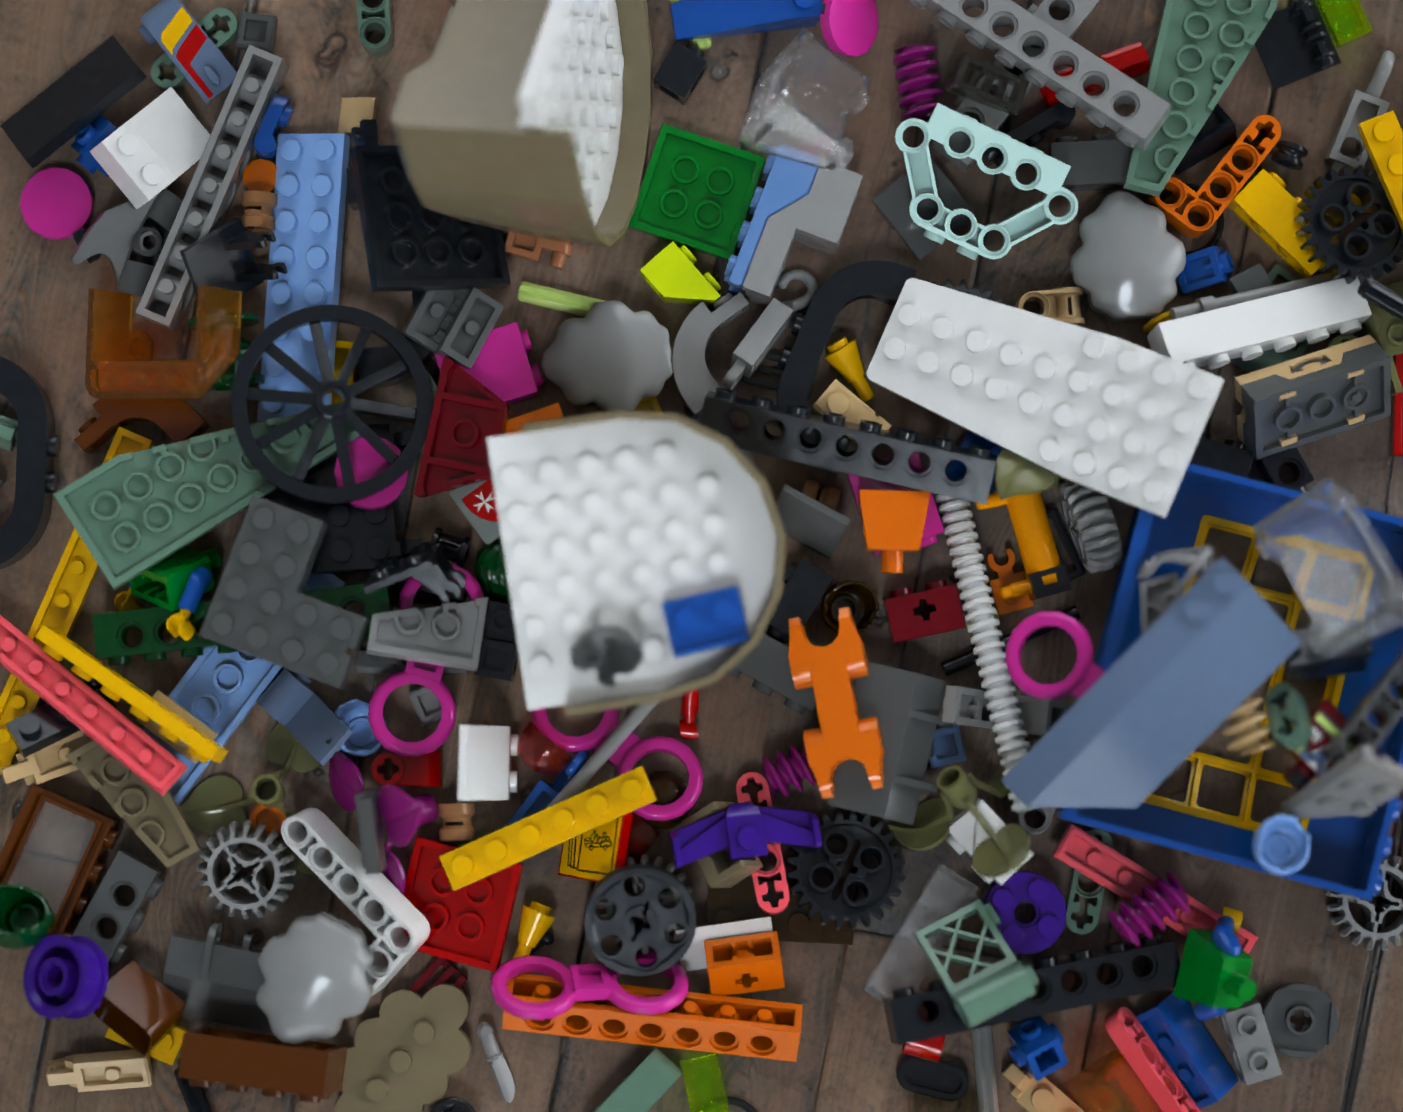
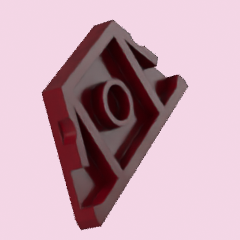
(457, 432)

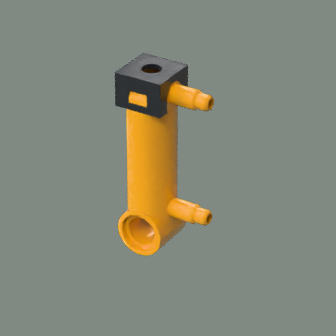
(1036, 545)

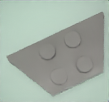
(1348, 788)

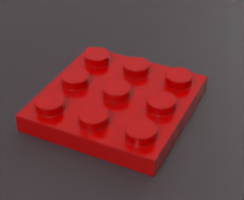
(463, 923)

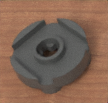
(1312, 1036)

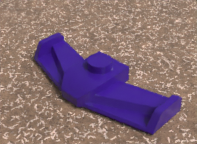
(745, 833)

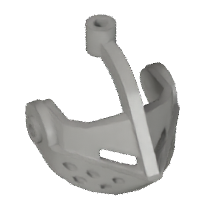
(1197, 559)

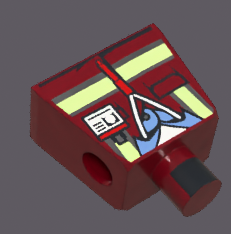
(1313, 757)

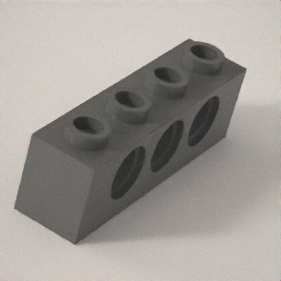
(146, 883)

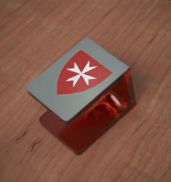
(480, 508)

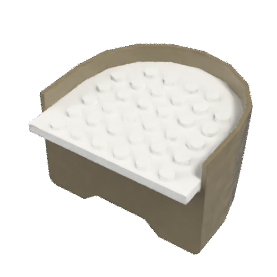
(532, 117)
(610, 523)

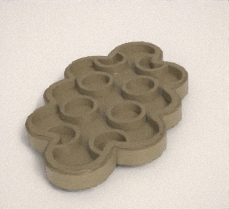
(406, 1052)

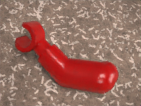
(689, 709)

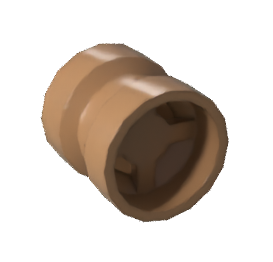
(258, 210)
(826, 496)
(456, 813)

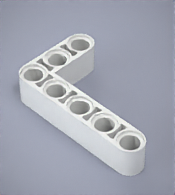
(360, 898)

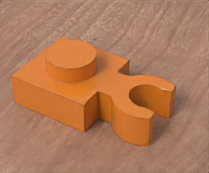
(1004, 578)

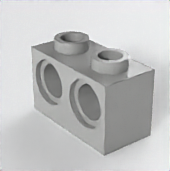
(1250, 1043)

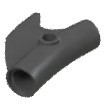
(120, 235)

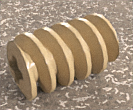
(1246, 728)

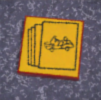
(596, 851)

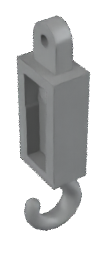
(1359, 109)
(768, 329)

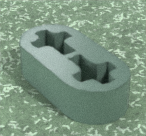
(1281, 719)

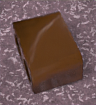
(139, 1008)

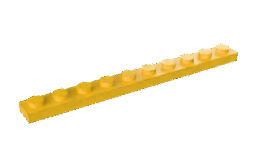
(59, 606)

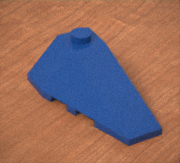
(736, 17)

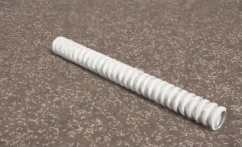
(985, 634)

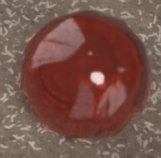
(540, 752)

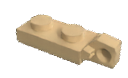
(45, 763)
(101, 1071)
(1037, 1095)

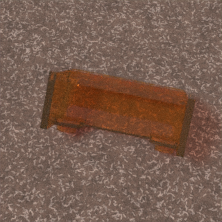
(122, 358)

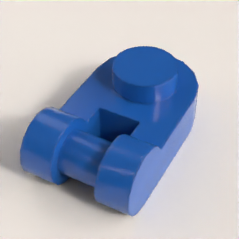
(277, 115)

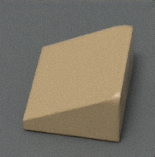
(355, 110)

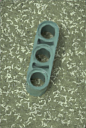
(376, 19)
(642, 1085)

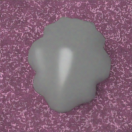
(1127, 259)
(609, 357)
(314, 978)

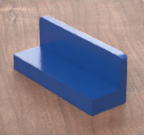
(1188, 1049)

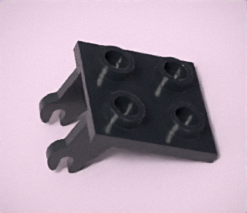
(226, 260)
(424, 564)

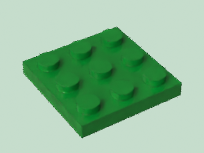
(696, 192)

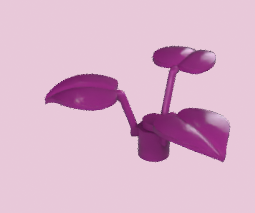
(399, 811)

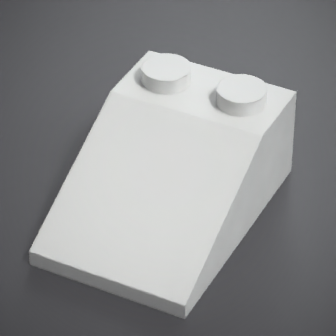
(152, 148)
(486, 763)

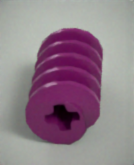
(917, 81)
(788, 771)
(1149, 909)

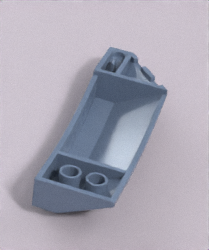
(1157, 699)

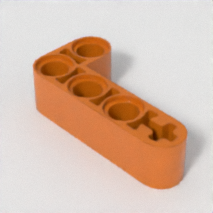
(1224, 174)

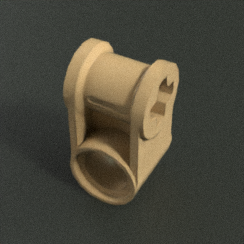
(1057, 304)

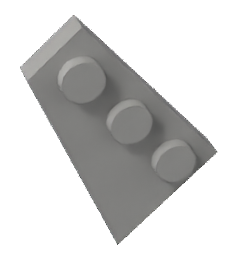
(432, 635)

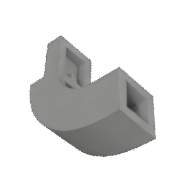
(689, 349)
(968, 708)

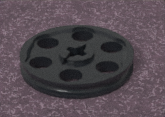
(649, 934)

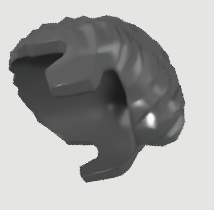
(609, 652)

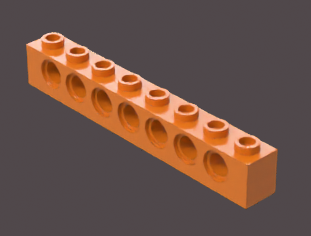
(697, 1024)

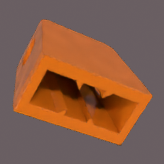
(893, 524)

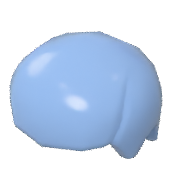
(355, 716)
(1281, 845)

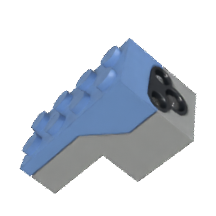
(794, 205)

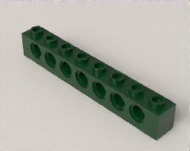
(112, 628)

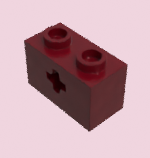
(946, 613)

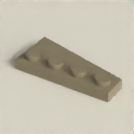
(152, 817)

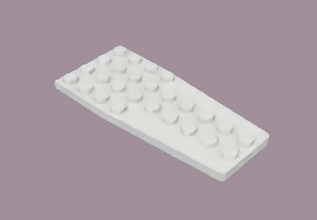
(1049, 391)

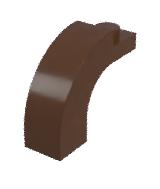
(174, 416)

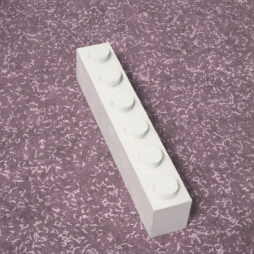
(1262, 325)

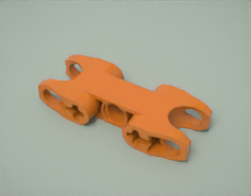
(841, 730)

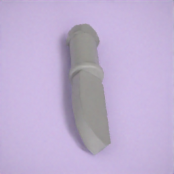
(497, 1063)

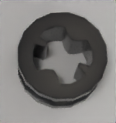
(1289, 155)

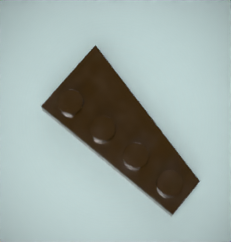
(792, 924)

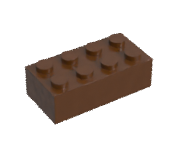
(262, 1062)

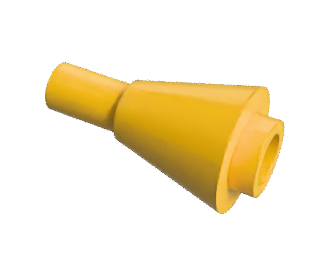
(847, 361)
(533, 925)

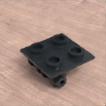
(1296, 44)

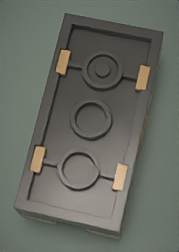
(1313, 396)

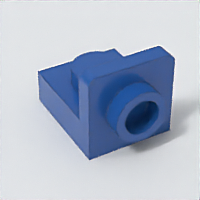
(1206, 269)

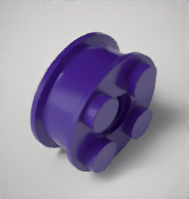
(1048, 911)
(65, 977)

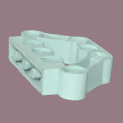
(1017, 227)

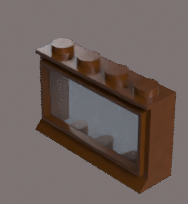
(58, 852)

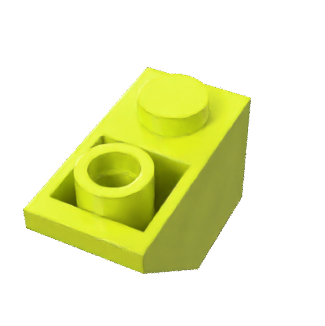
(677, 279)

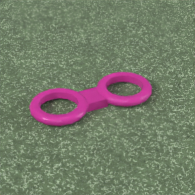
(1084, 673)
(421, 674)
(627, 756)
(583, 984)

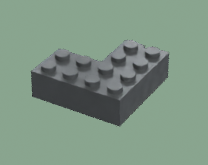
(262, 600)

